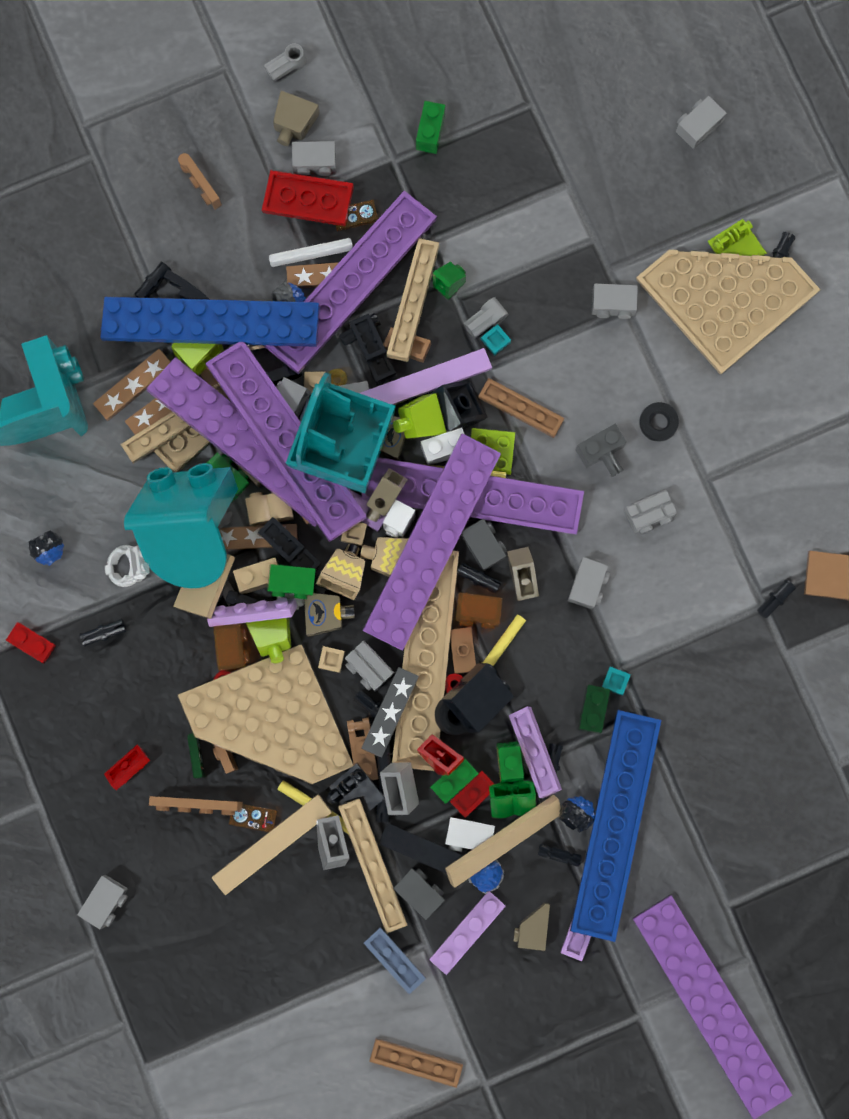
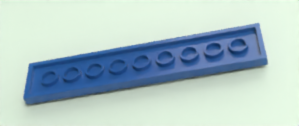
(210, 321)
(615, 826)

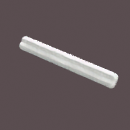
(310, 252)

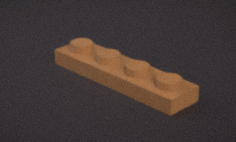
(205, 806)

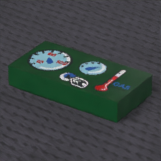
(196, 756)

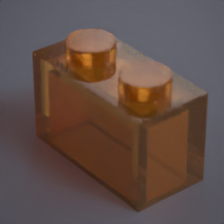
(478, 610)
(230, 647)

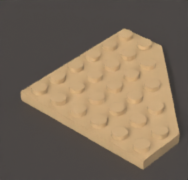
(726, 299)
(271, 717)

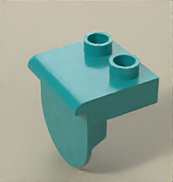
(52, 402)
(340, 435)
(179, 523)

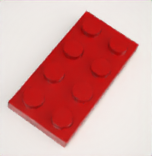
(307, 198)

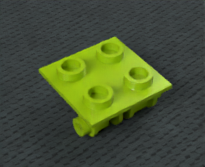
(737, 240)
(499, 441)

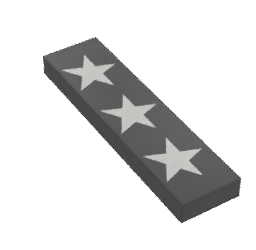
(390, 712)

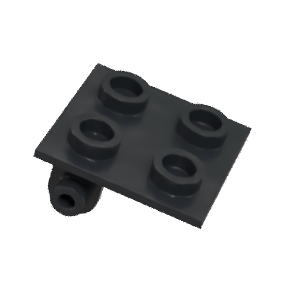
(355, 785)

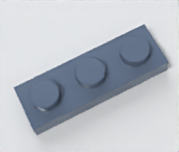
(394, 960)

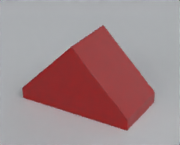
(440, 756)

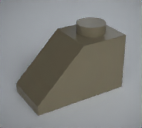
(523, 573)
(533, 929)

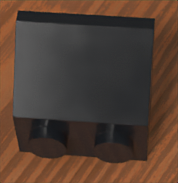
(459, 405)

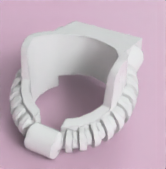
(138, 566)

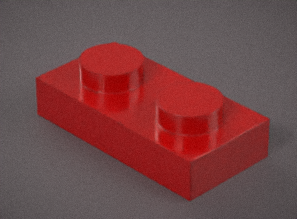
(30, 642)
(126, 767)
(472, 794)

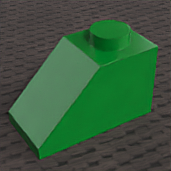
(449, 279)

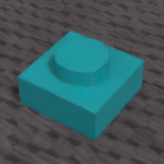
(496, 339)
(616, 680)

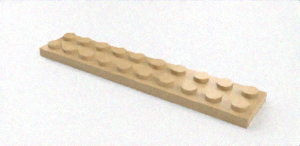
(427, 657)

